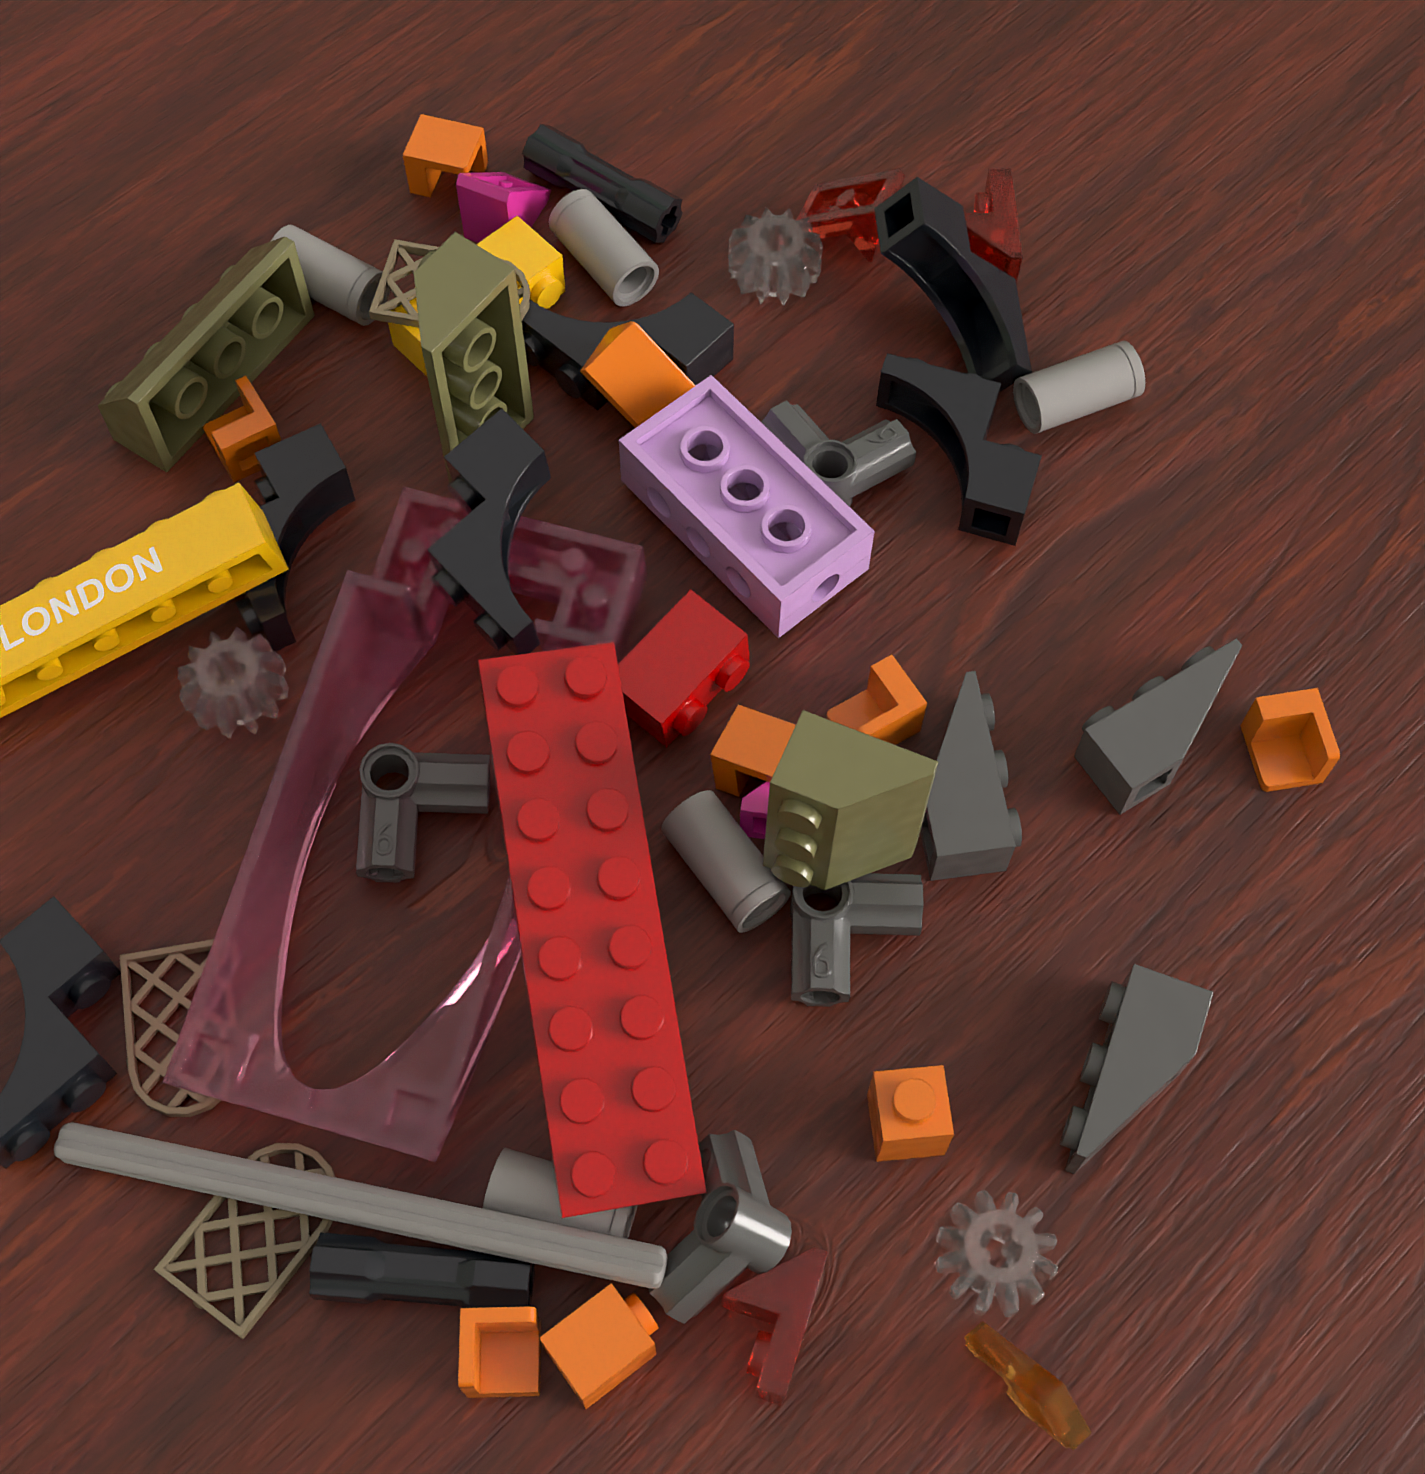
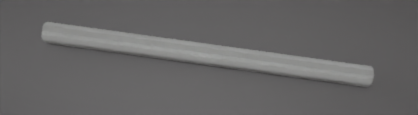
(364, 1205)

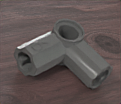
(846, 465)
(391, 817)
(822, 939)
(731, 1229)

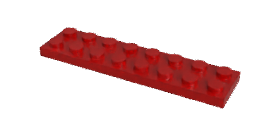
(590, 931)

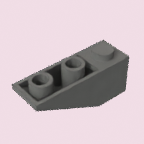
(1142, 744)
(966, 814)
(1146, 1047)

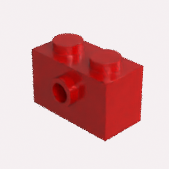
(682, 668)

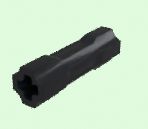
(633, 200)
(370, 1270)

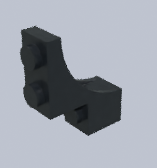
(979, 302)
(687, 332)
(958, 416)
(494, 481)
(299, 490)
(56, 1064)

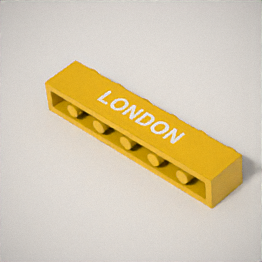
(133, 594)

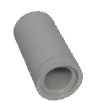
(603, 247)
(335, 276)
(1079, 386)
(725, 861)
(528, 1189)

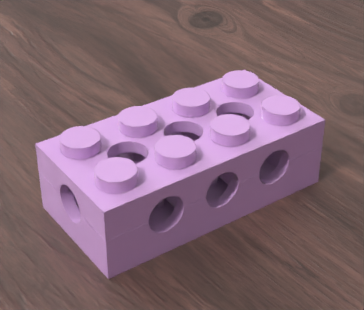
(745, 505)

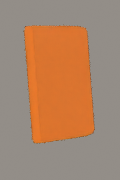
(635, 373)

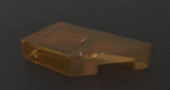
(1030, 1386)

